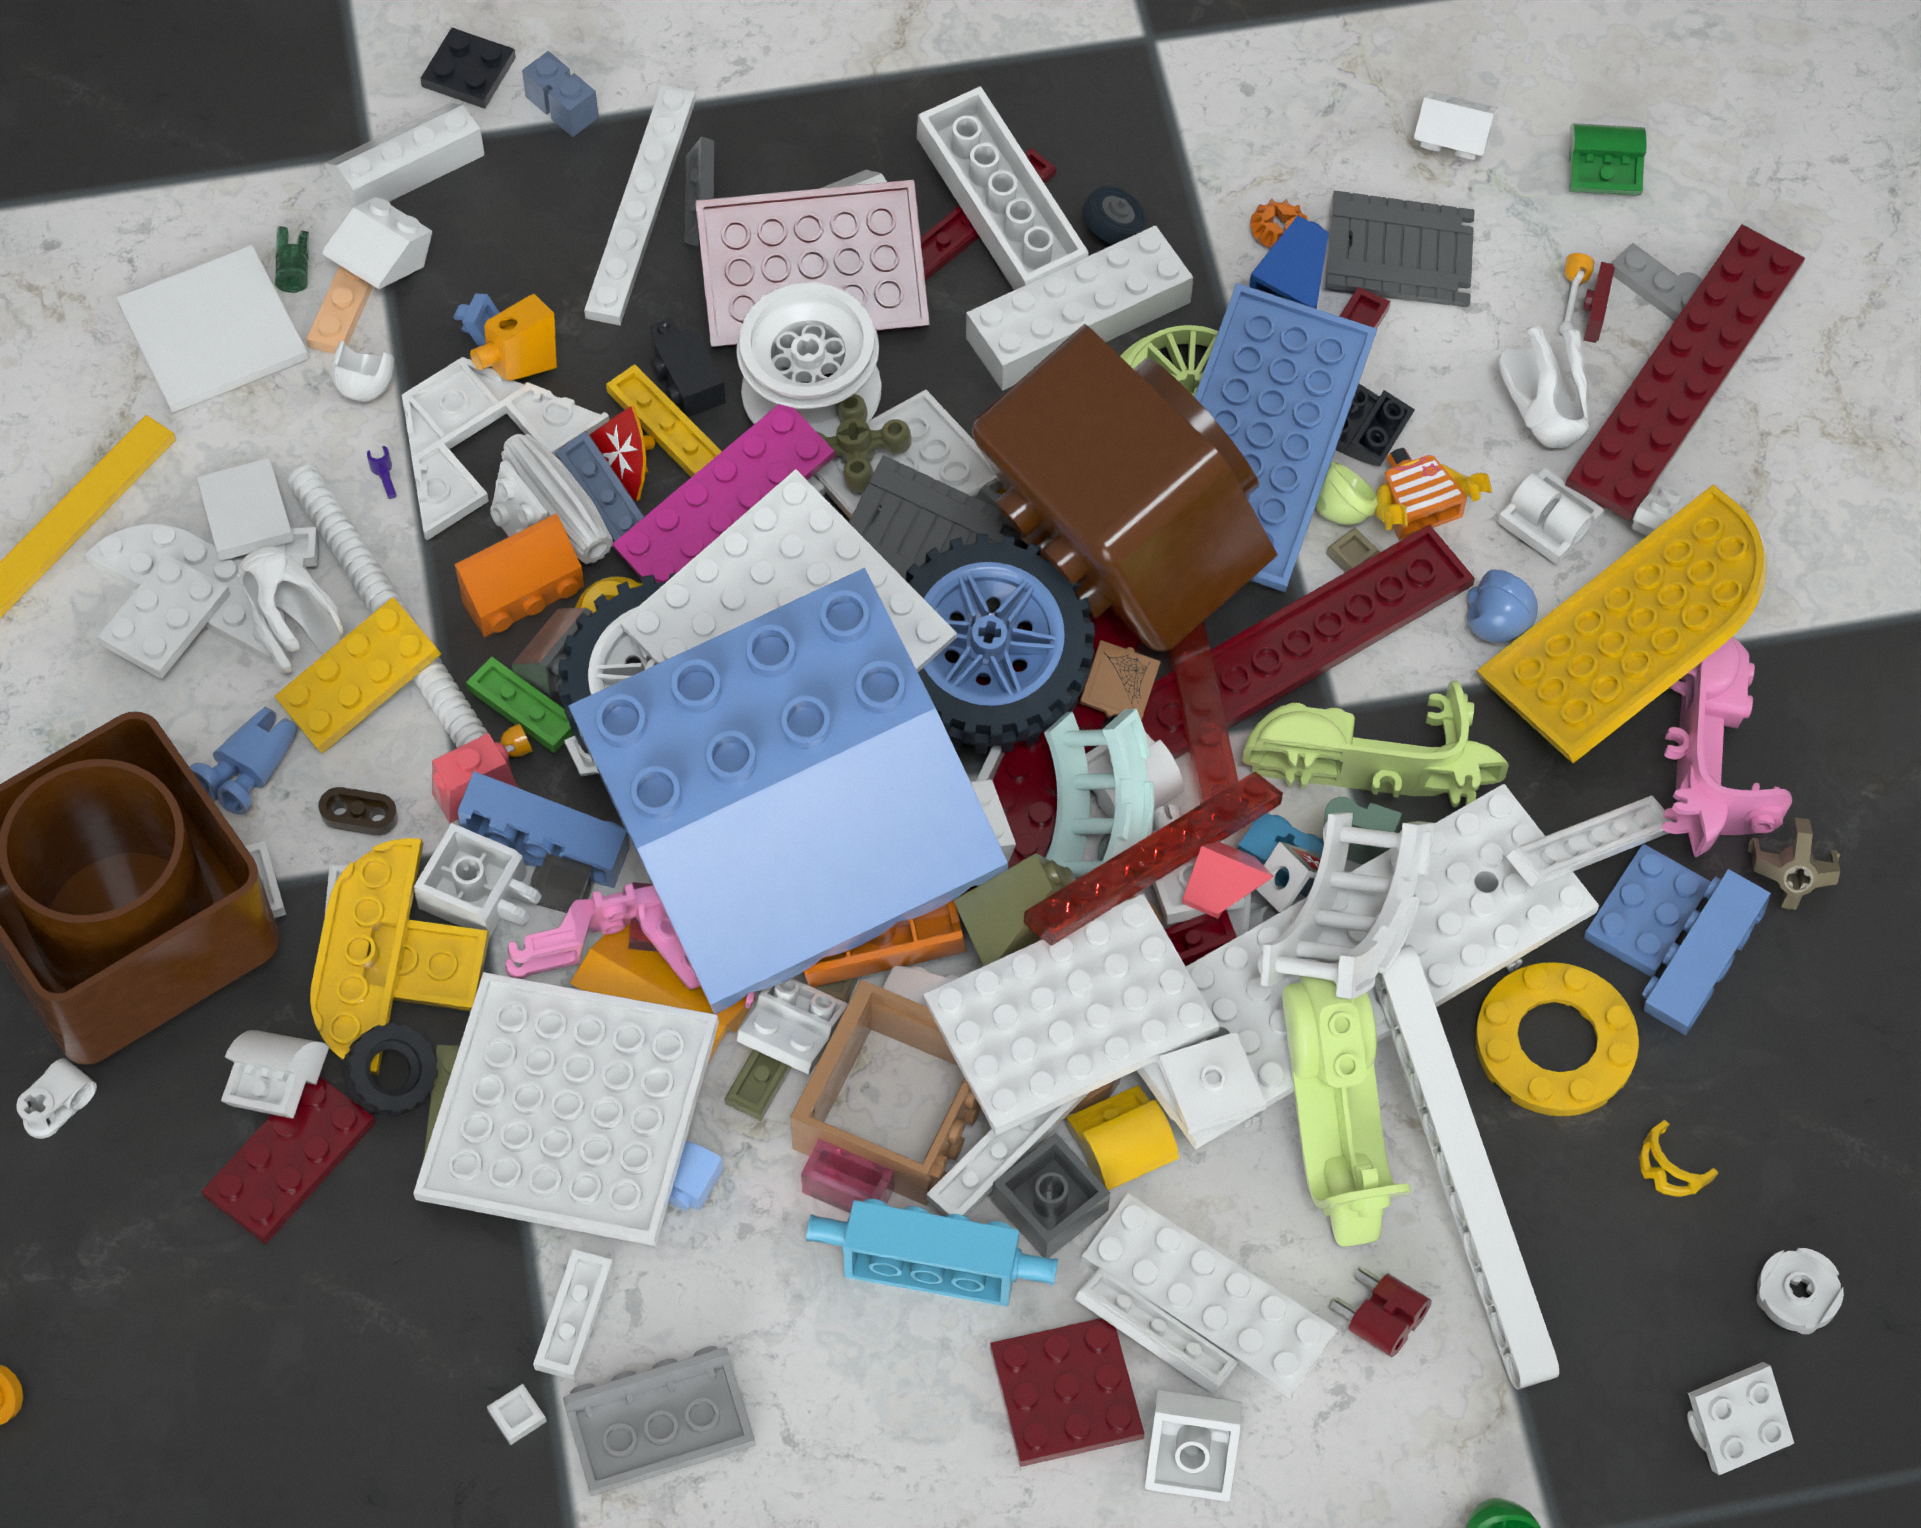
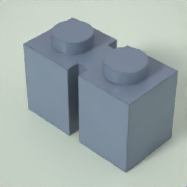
(569, 99)

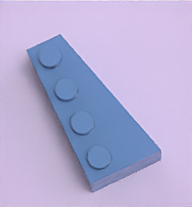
(542, 827)
(1706, 951)

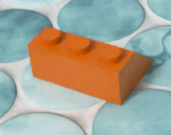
(519, 576)

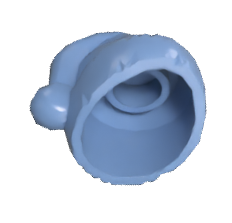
(1501, 607)

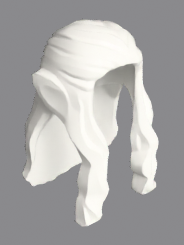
(1542, 392)
(277, 580)

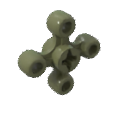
(858, 443)

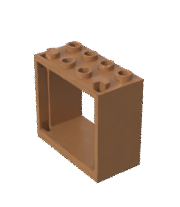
(906, 1022)

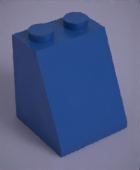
(1294, 264)

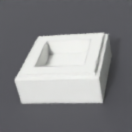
(516, 1414)

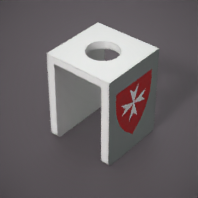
(1300, 864)

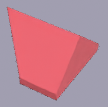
(1222, 878)

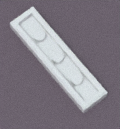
(1156, 1330)

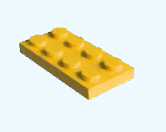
(357, 675)

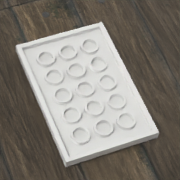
(1070, 1014)

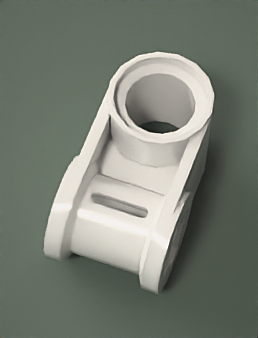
(54, 1096)

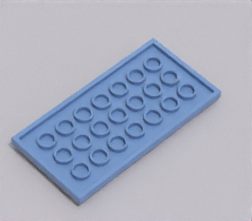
(1282, 395)

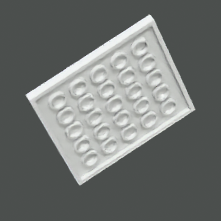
(770, 558)
(568, 1108)

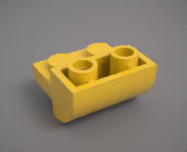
(1124, 1137)

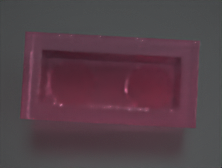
(842, 1176)

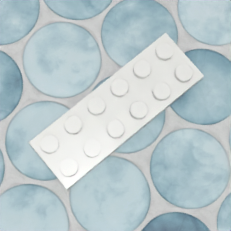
(1211, 1295)

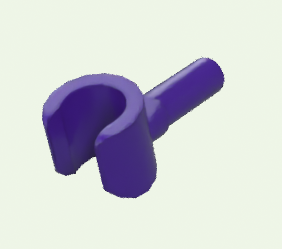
(382, 467)

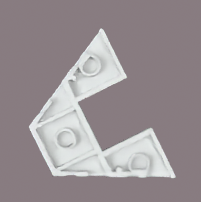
(459, 404)

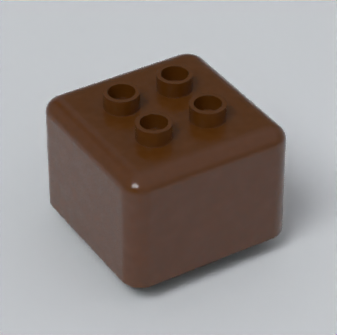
(1125, 488)
(123, 889)

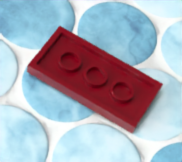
(288, 1160)

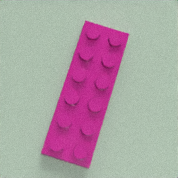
(723, 493)

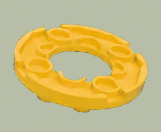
(1547, 1090)

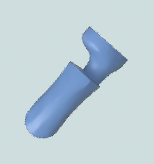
(252, 753)

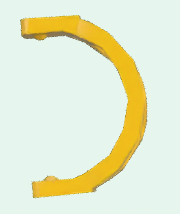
(1695, 1181)

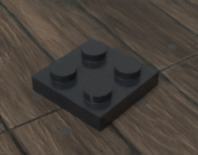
(468, 67)

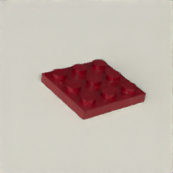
(1066, 1391)

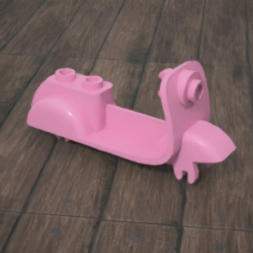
(1712, 698)

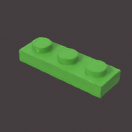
(521, 704)

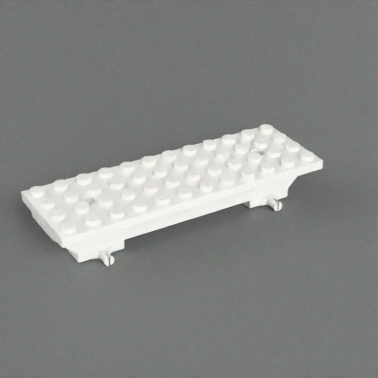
(1468, 925)

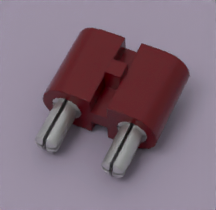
(1387, 1315)

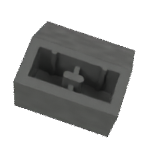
(541, 657)

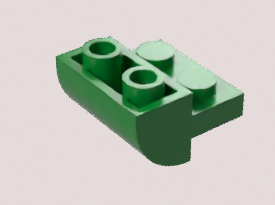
(1607, 159)

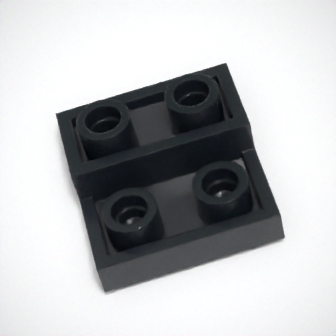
(1373, 425)

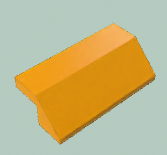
(647, 977)

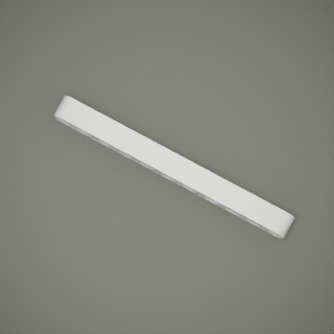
(1465, 1172)

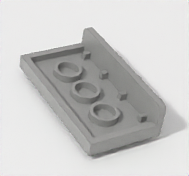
(658, 1420)

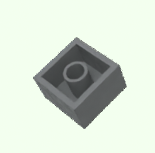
(1050, 1196)

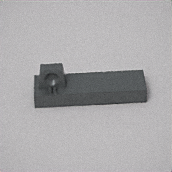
(698, 184)

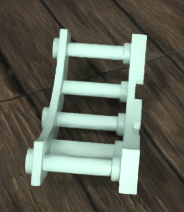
(1132, 789)

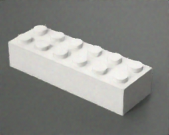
(998, 188)
(1105, 291)

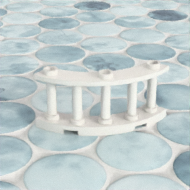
(1385, 932)

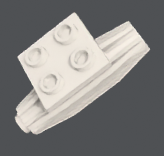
(537, 485)

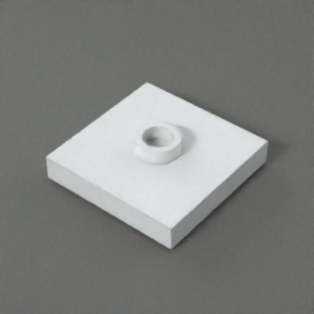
(1212, 1083)

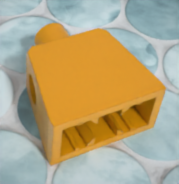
(519, 341)

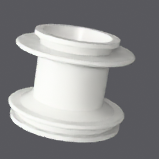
(800, 337)

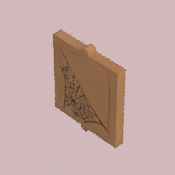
(1119, 680)

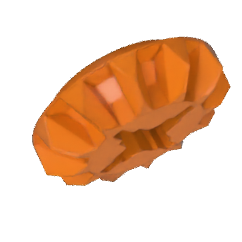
(1263, 224)

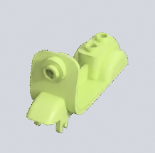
(1321, 749)
(1338, 1107)

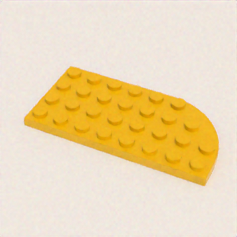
(1635, 626)

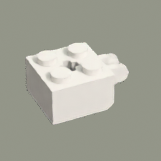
(474, 882)

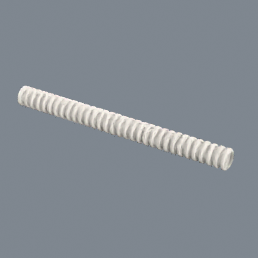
(376, 590)

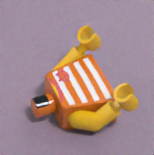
(1424, 493)

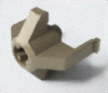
(1796, 866)

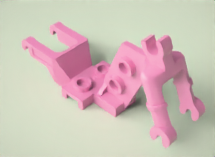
(608, 914)

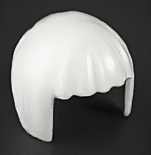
(361, 375)

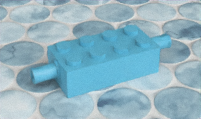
(931, 1252)

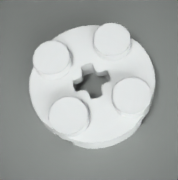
(1783, 1306)

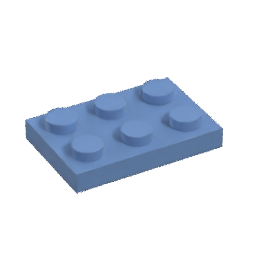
(1647, 910)

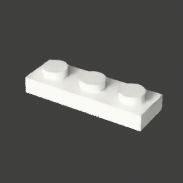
(573, 1314)

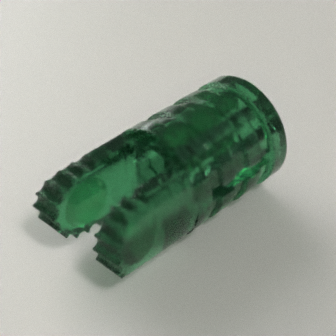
(291, 261)

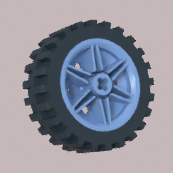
(1055, 651)

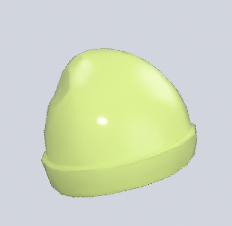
(1345, 496)

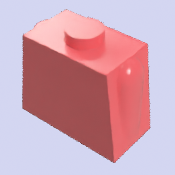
(454, 770)

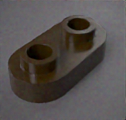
(360, 809)

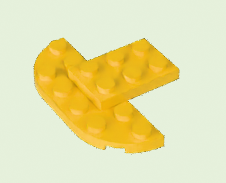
(379, 955)

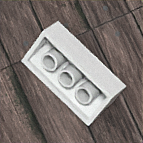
(408, 156)

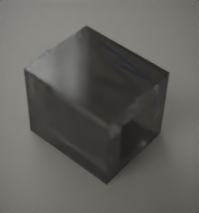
(562, 882)

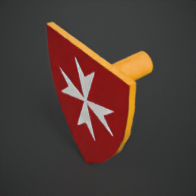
(625, 449)

